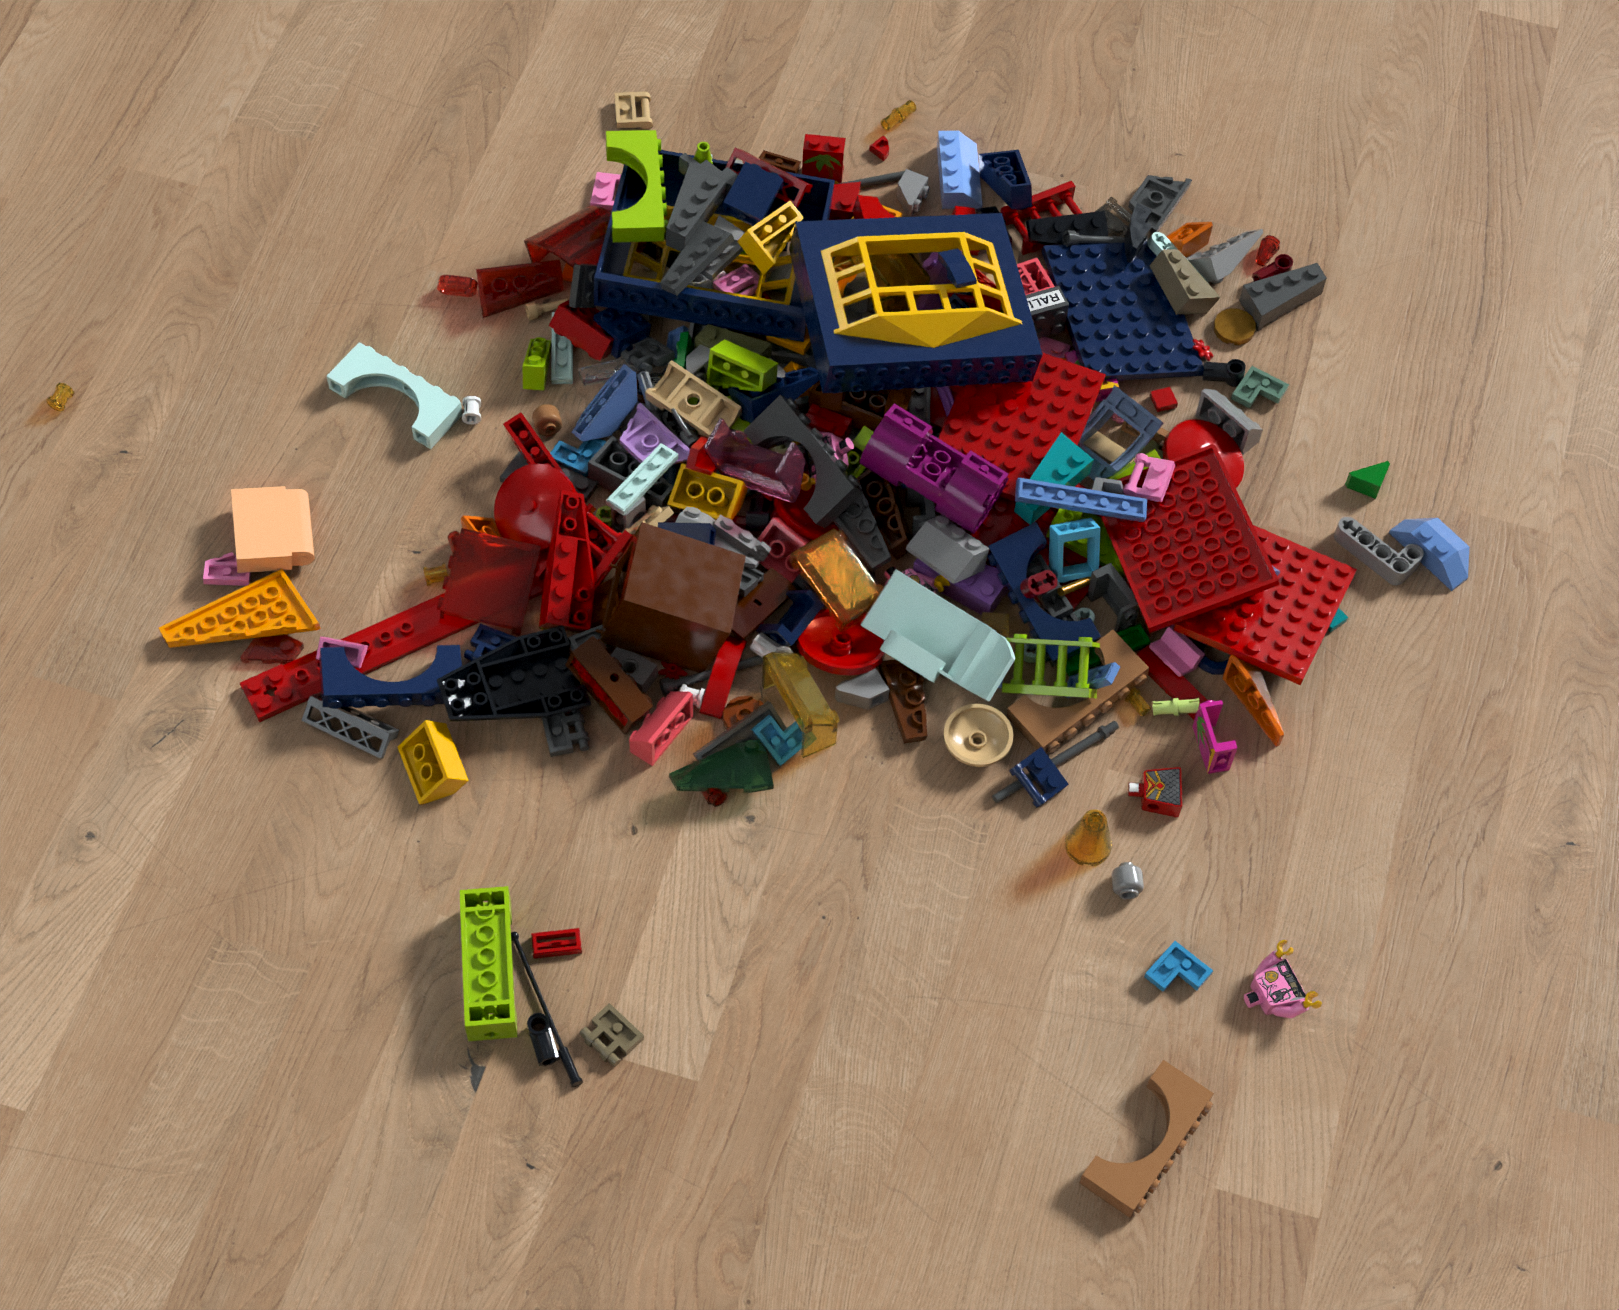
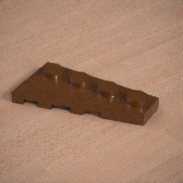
(906, 699)

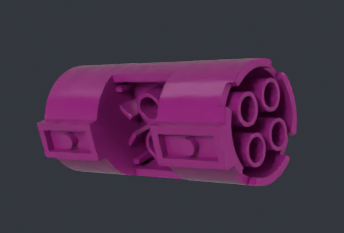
(909, 454)

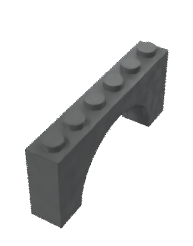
(834, 486)

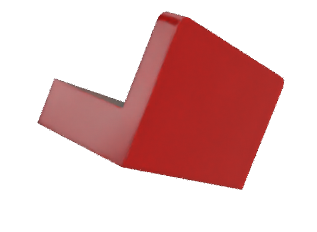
(698, 458)

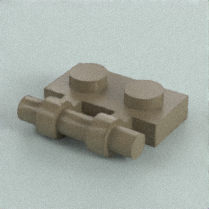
(617, 1030)

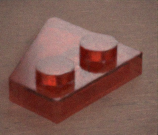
(272, 649)

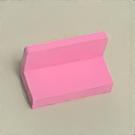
(1177, 652)

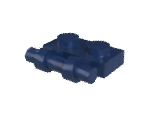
(486, 640)

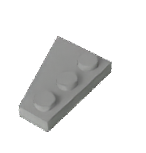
(728, 254)

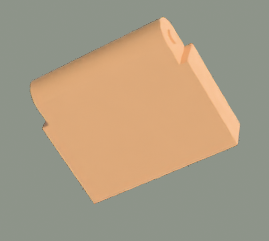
(271, 529)

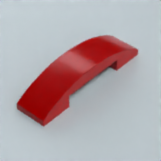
(722, 677)

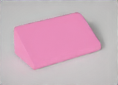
(354, 652)

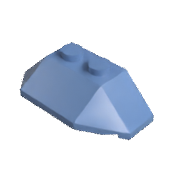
(609, 406)
(1443, 550)

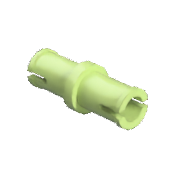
(1175, 706)

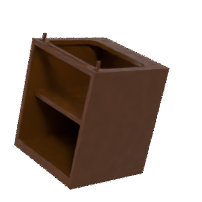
(673, 598)

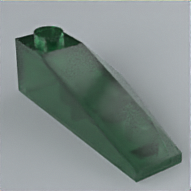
(735, 767)

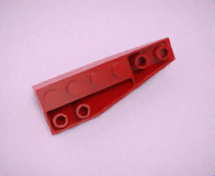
(569, 568)

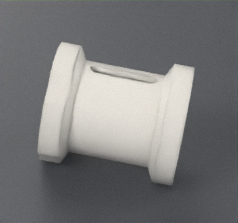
(471, 410)
(698, 695)

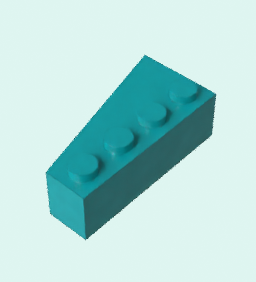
(1062, 465)

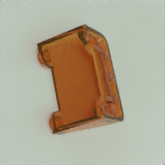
(837, 577)

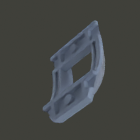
(1133, 414)

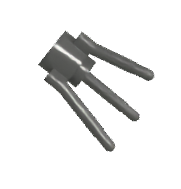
(687, 436)

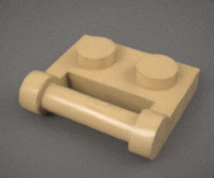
(626, 110)
(653, 516)

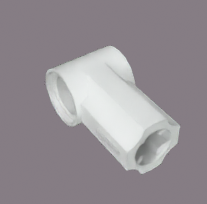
(763, 645)

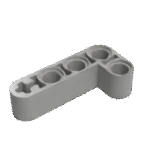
(1353, 535)

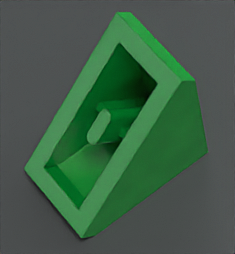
(1368, 479)

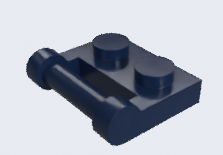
(1044, 774)

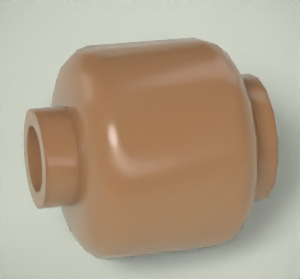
(547, 420)

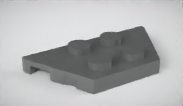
(1160, 196)

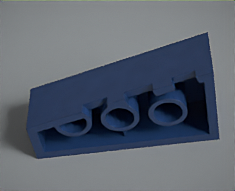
(1007, 177)

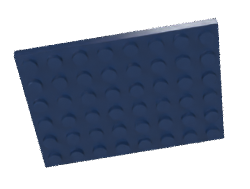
(1121, 313)

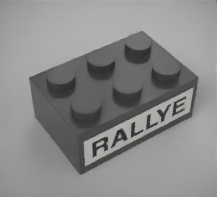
(1048, 311)

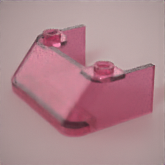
(756, 466)

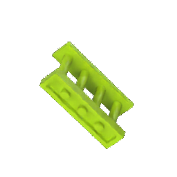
(1060, 686)

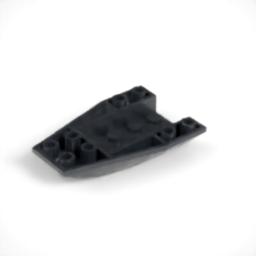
(515, 681)

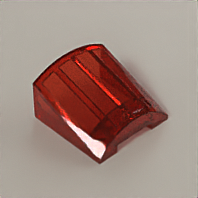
(575, 238)

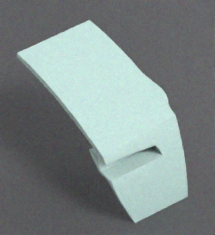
(938, 637)

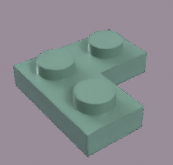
(1256, 383)

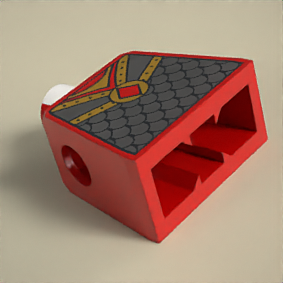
(1159, 791)

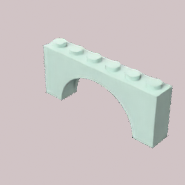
(367, 368)

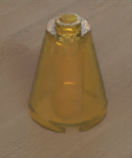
(1089, 839)

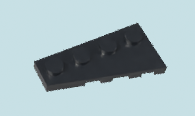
(1051, 229)

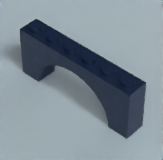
(1012, 559)
(348, 687)

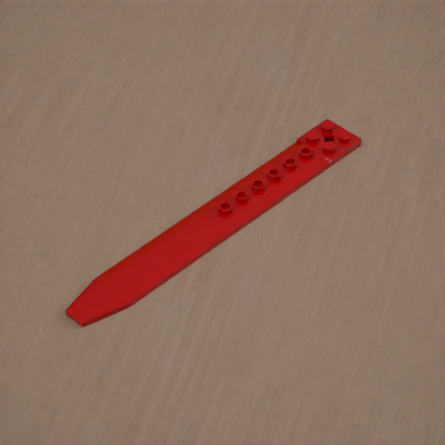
(385, 641)

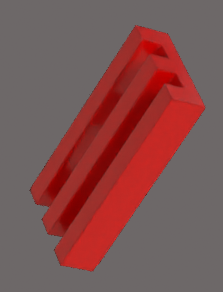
(570, 950)

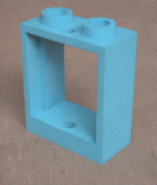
(1069, 532)

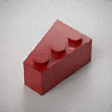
(844, 200)

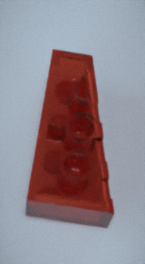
(517, 284)

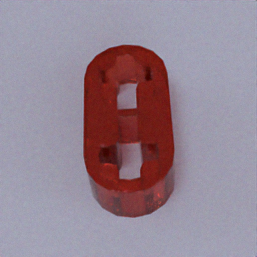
(457, 285)

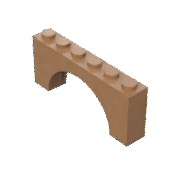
(1050, 726)
(1128, 1183)

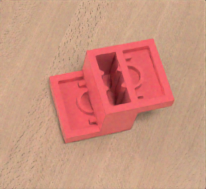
(1034, 276)

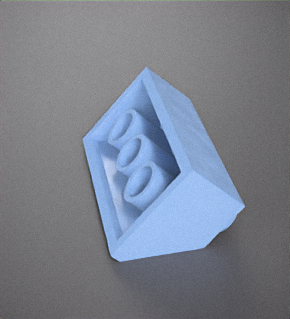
(958, 170)

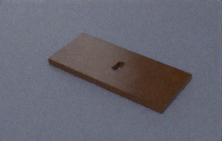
(769, 594)

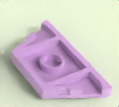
(646, 433)

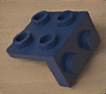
(624, 327)

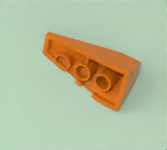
(1250, 688)

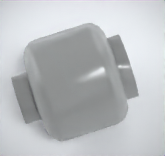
(1127, 880)

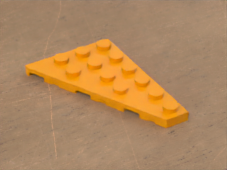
(254, 611)

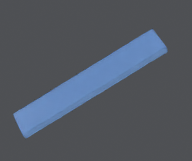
(1081, 499)

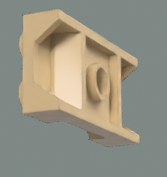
(680, 385)

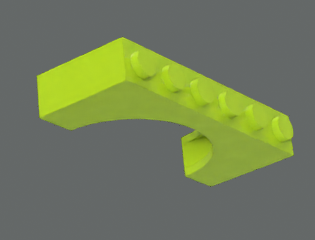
(646, 218)

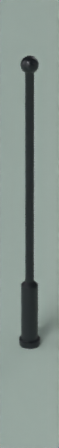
(563, 1051)

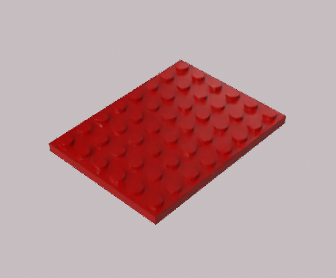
(1020, 421)
(1193, 546)
(1282, 624)

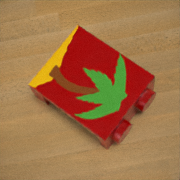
(823, 157)

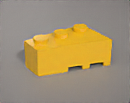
(769, 236)

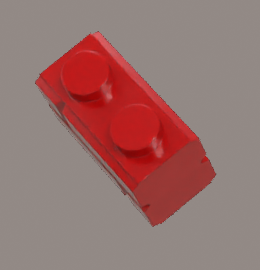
(829, 421)

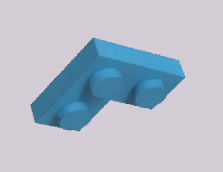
(576, 458)
(779, 743)
(1178, 962)

